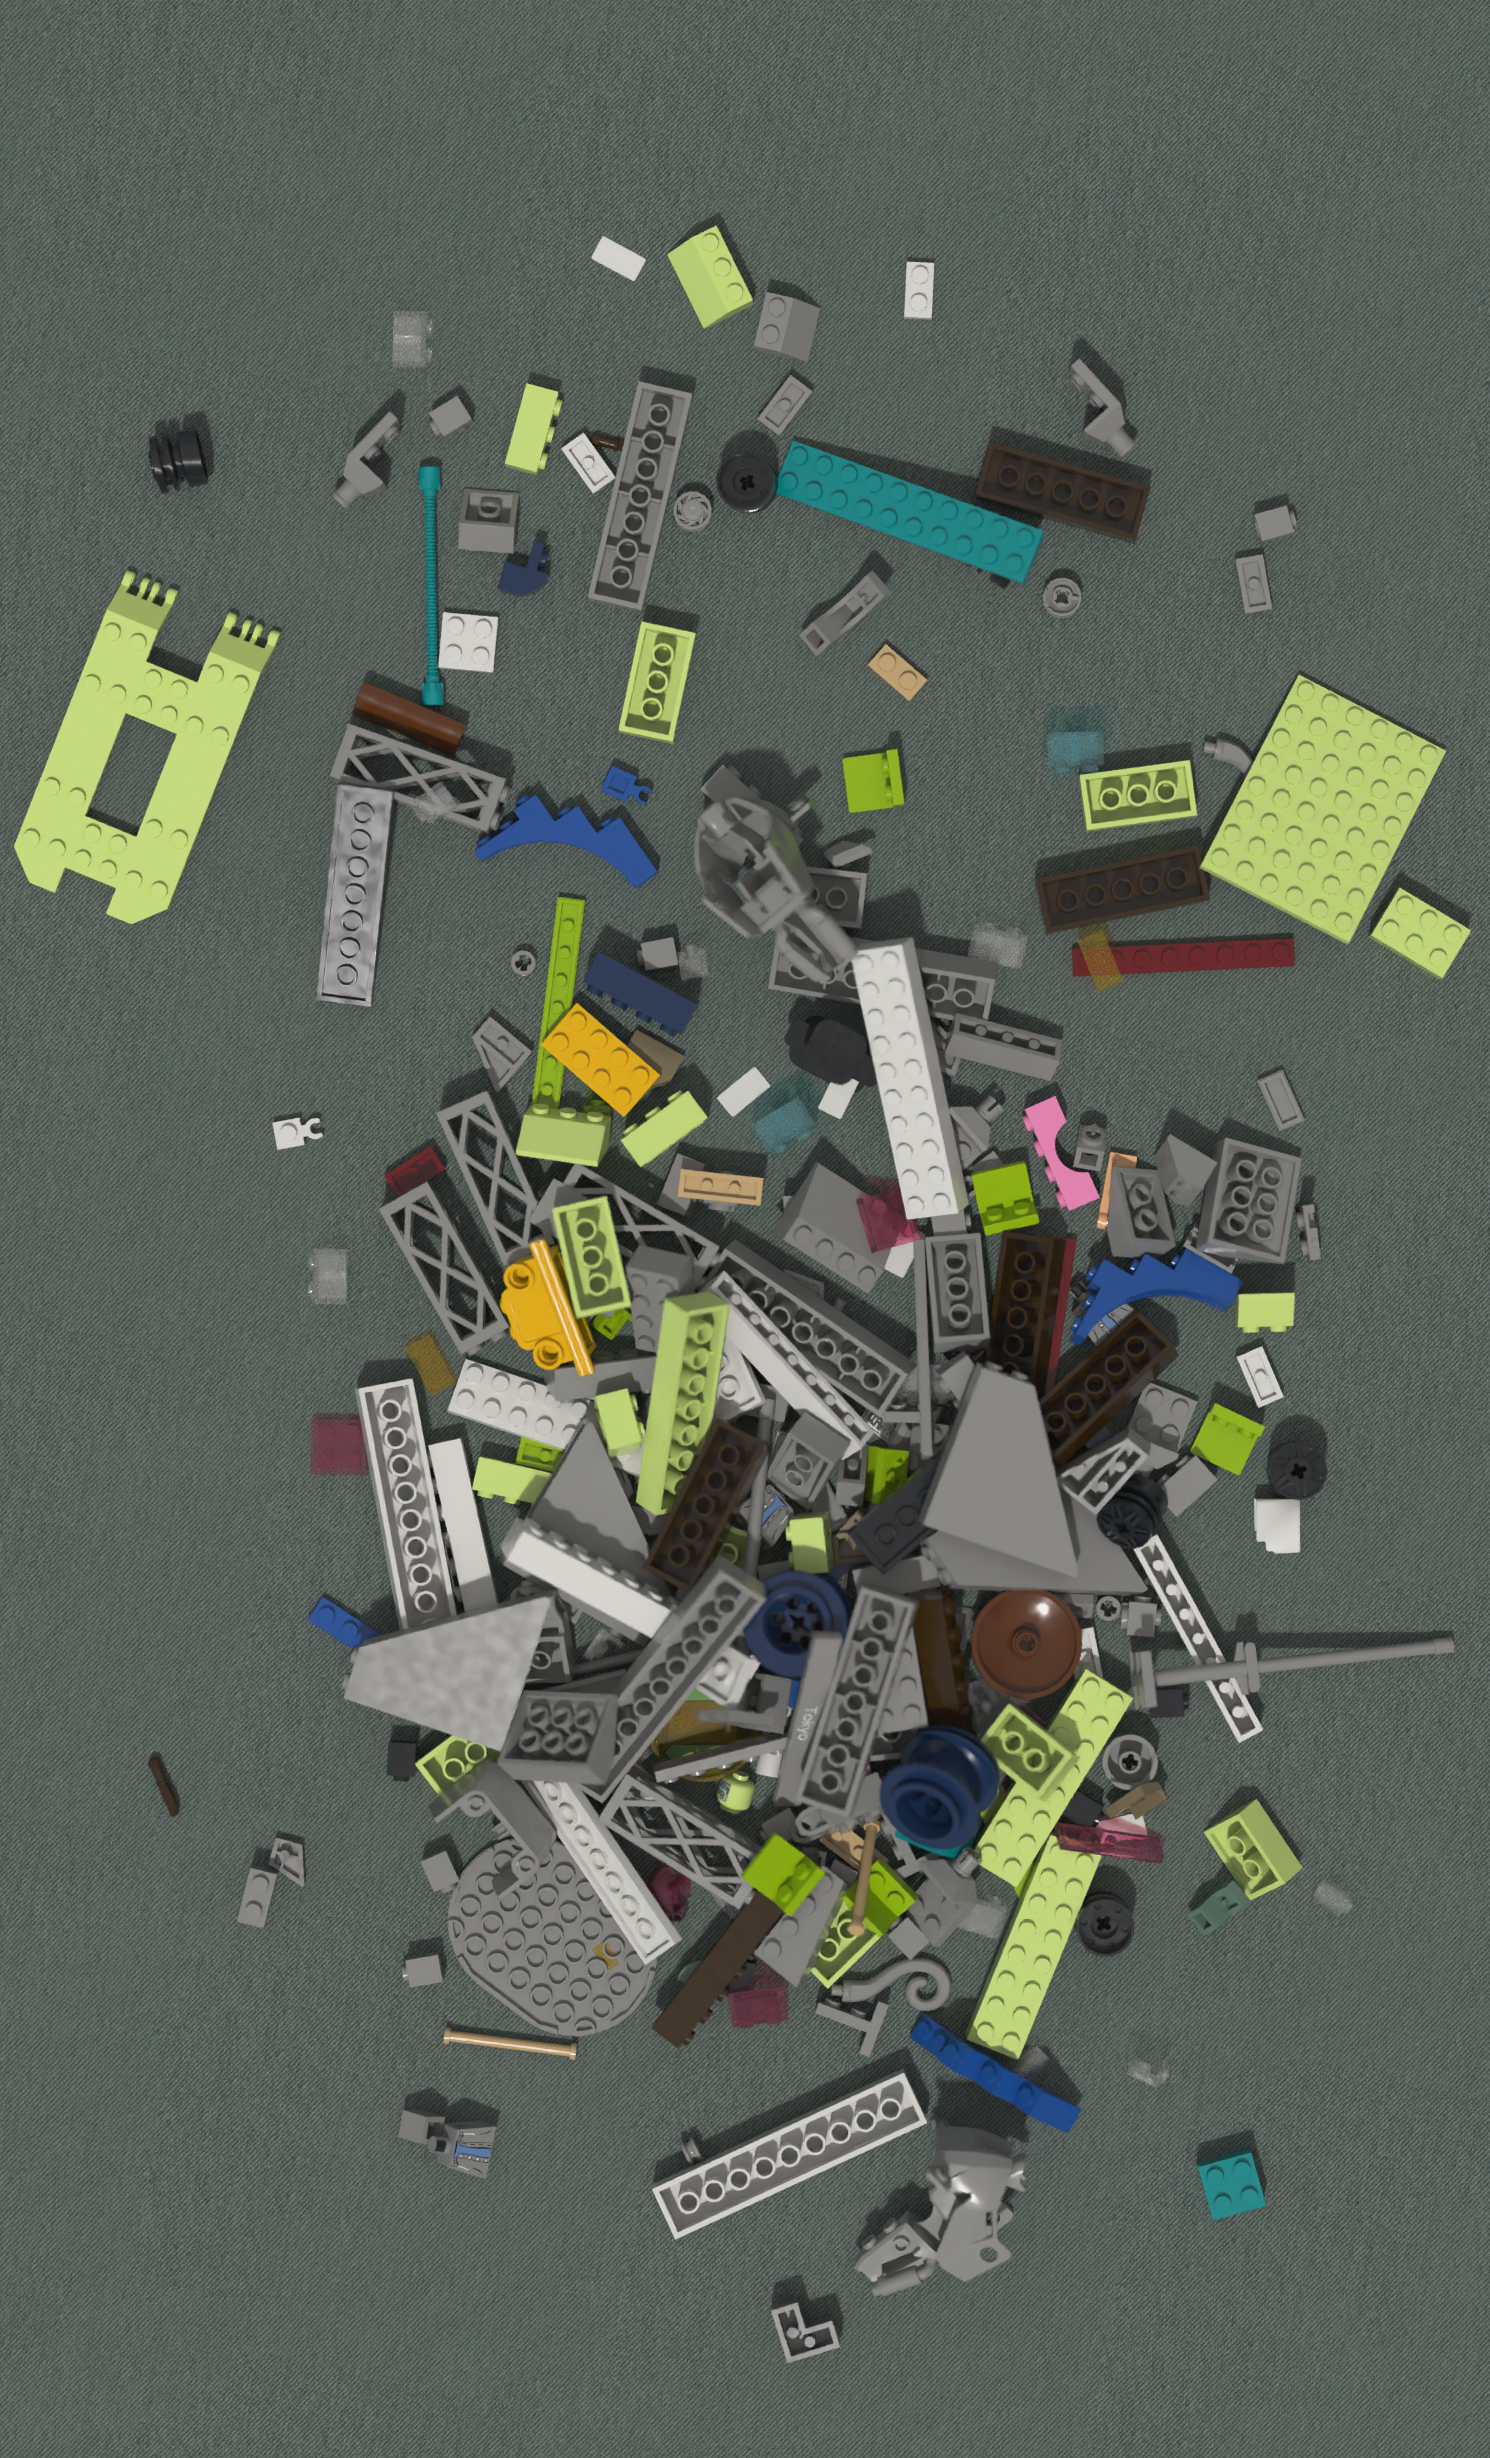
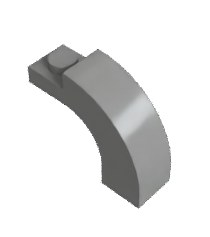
(845, 614)

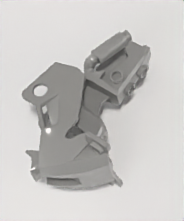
(774, 886)
(965, 2183)

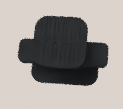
(831, 1051)

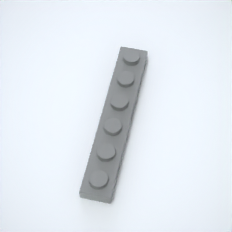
(720, 1757)

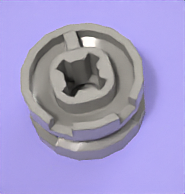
(692, 511)
(1061, 598)

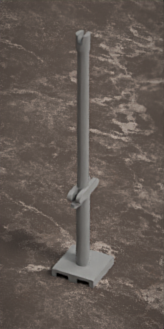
(1246, 1667)
(738, 1716)

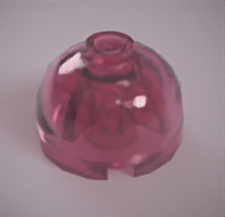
(669, 1890)

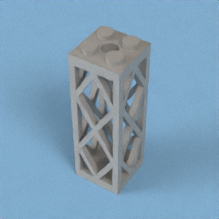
(489, 805)
(504, 1142)
(708, 1256)
(481, 1331)
(660, 1846)

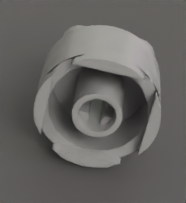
(1120, 1747)

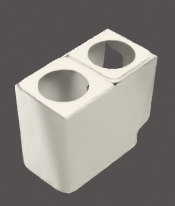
(1278, 1524)

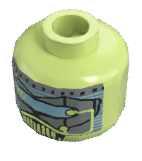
(735, 1792)

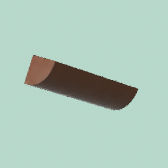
(409, 719)

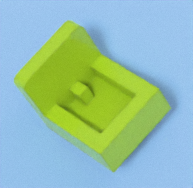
(612, 1325)

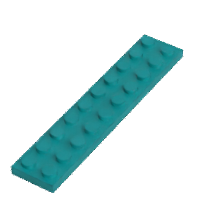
(909, 512)

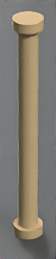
(856, 1926)
(510, 2043)

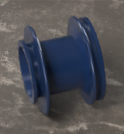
(764, 1634)
(940, 1787)

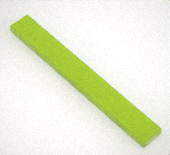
(558, 996)

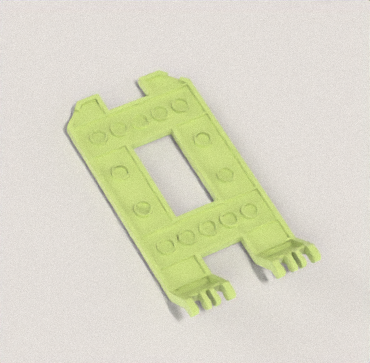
(121, 683)

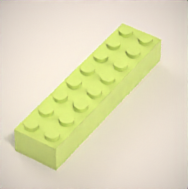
(681, 1396)
(1023, 1821)
(1031, 1948)

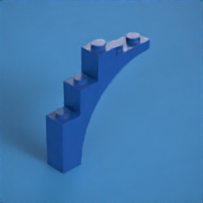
(572, 828)
(1185, 1276)
(995, 2076)

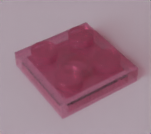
(886, 1221)
(338, 1447)
(757, 2007)

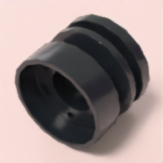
(178, 460)
(741, 467)
(1281, 1463)
(1133, 1512)
(1109, 1938)

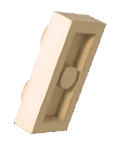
(897, 672)

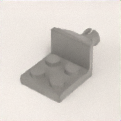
(1108, 425)
(358, 477)
(973, 1129)
(1162, 1421)
(945, 1896)

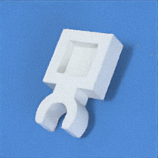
(291, 1132)

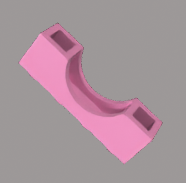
(1073, 1186)

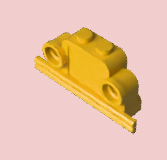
(544, 1312)

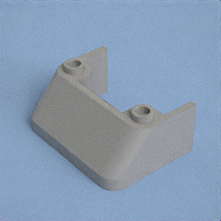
(494, 1789)

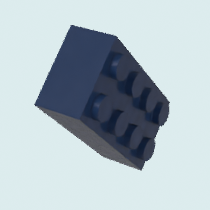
(640, 993)

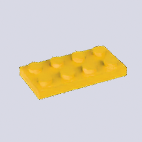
(600, 1060)

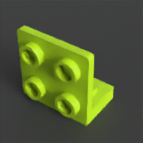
(873, 782)
(1004, 1198)
(1226, 1438)
(884, 1472)
(783, 1874)
(886, 1897)

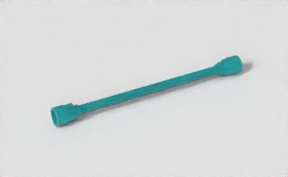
(430, 481)

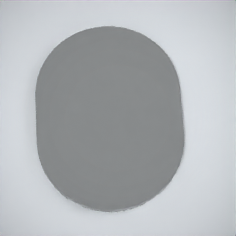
(540, 1941)

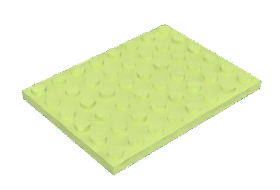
(1323, 809)

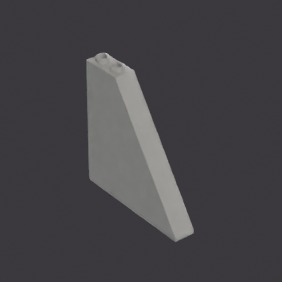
(999, 1475)
(591, 1510)
(1100, 1562)
(454, 1671)

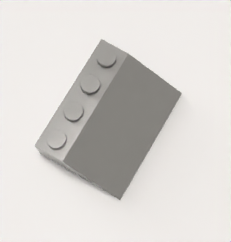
(1248, 1202)
(829, 1228)
(561, 1737)

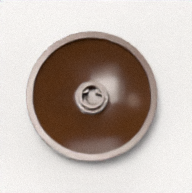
(1026, 1643)

